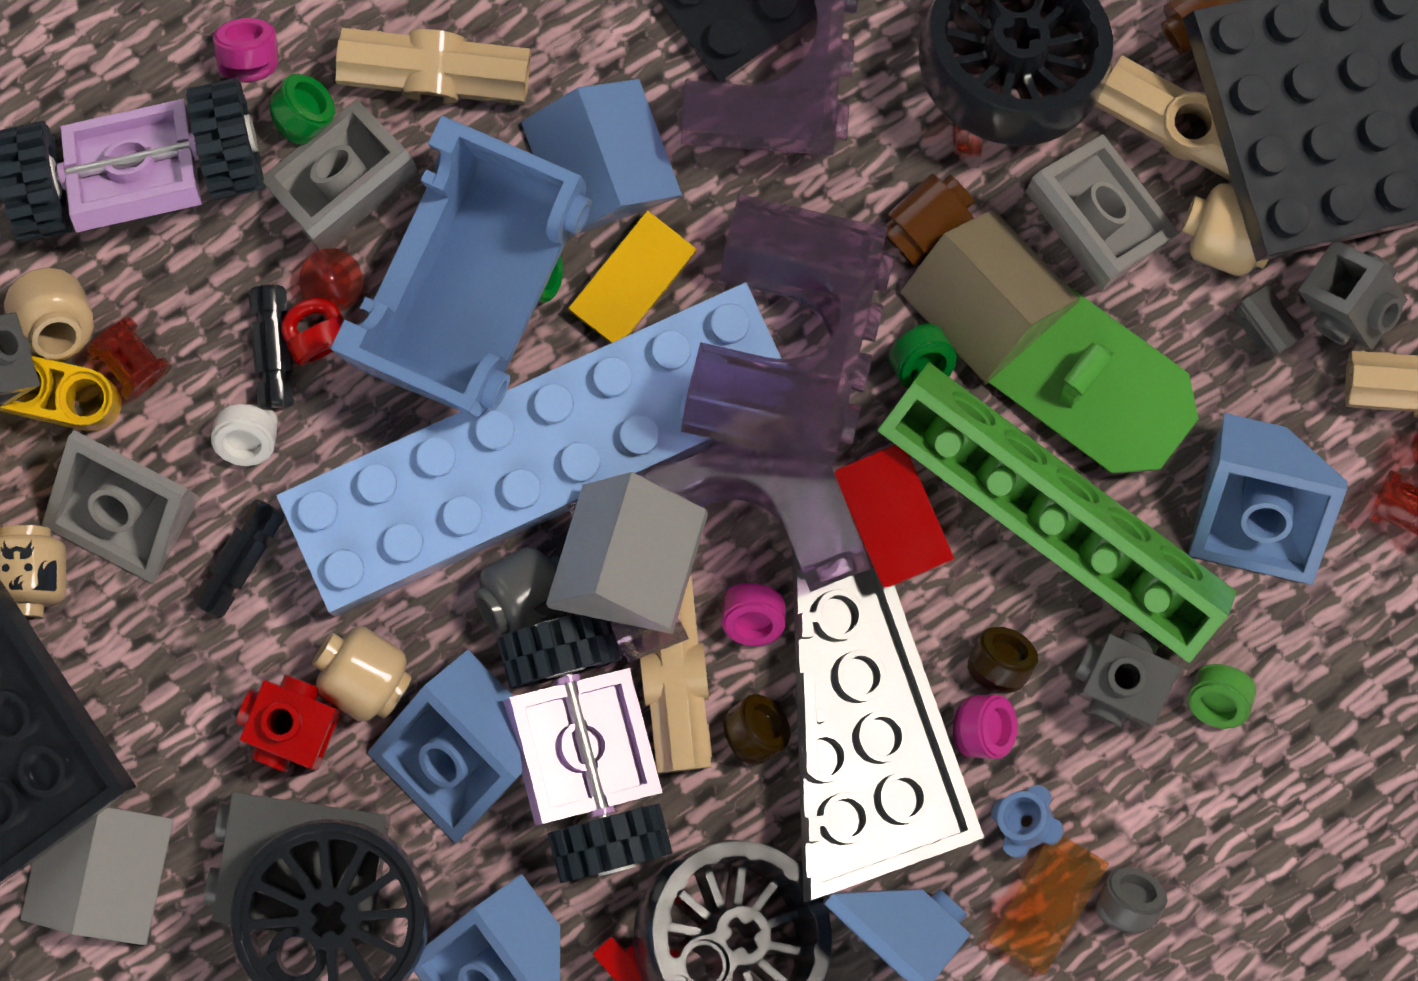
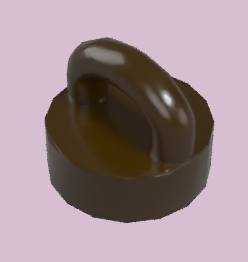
(1002, 660)
(756, 729)

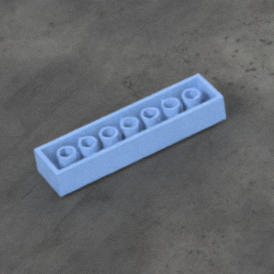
(512, 466)

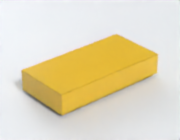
(633, 279)

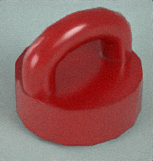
(317, 340)

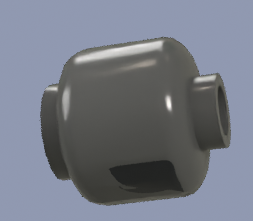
(516, 591)

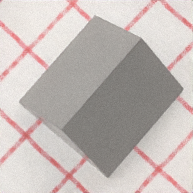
(340, 175)
(1100, 211)
(117, 507)
(628, 553)
(102, 878)

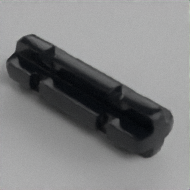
(270, 350)
(238, 558)

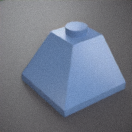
(1266, 502)
(453, 746)
(904, 927)
(498, 940)

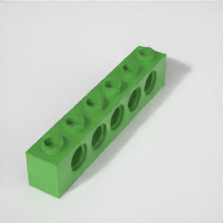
(1059, 512)

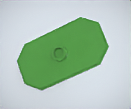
(1103, 390)

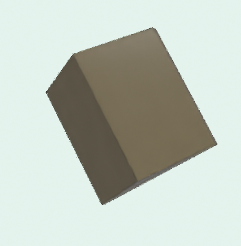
(987, 293)

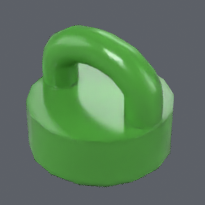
(1221, 696)

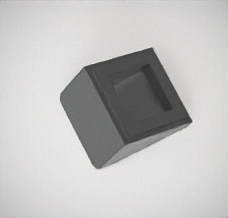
(1267, 323)

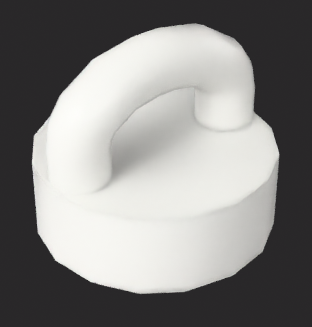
(244, 434)

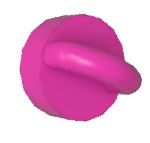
(246, 49)
(753, 614)
(985, 727)

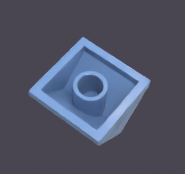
(610, 142)

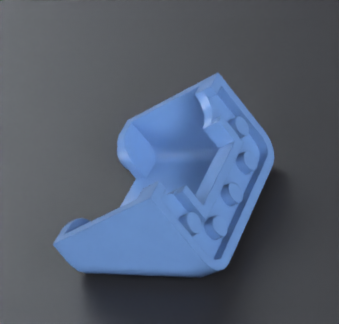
(467, 271)

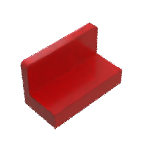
(893, 516)

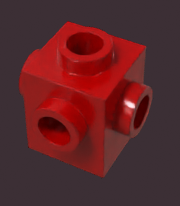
(311, 727)

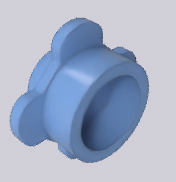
(1009, 815)

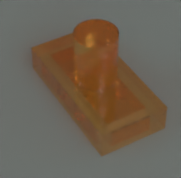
(1048, 903)

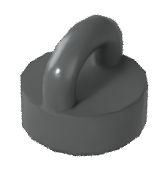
(1131, 900)

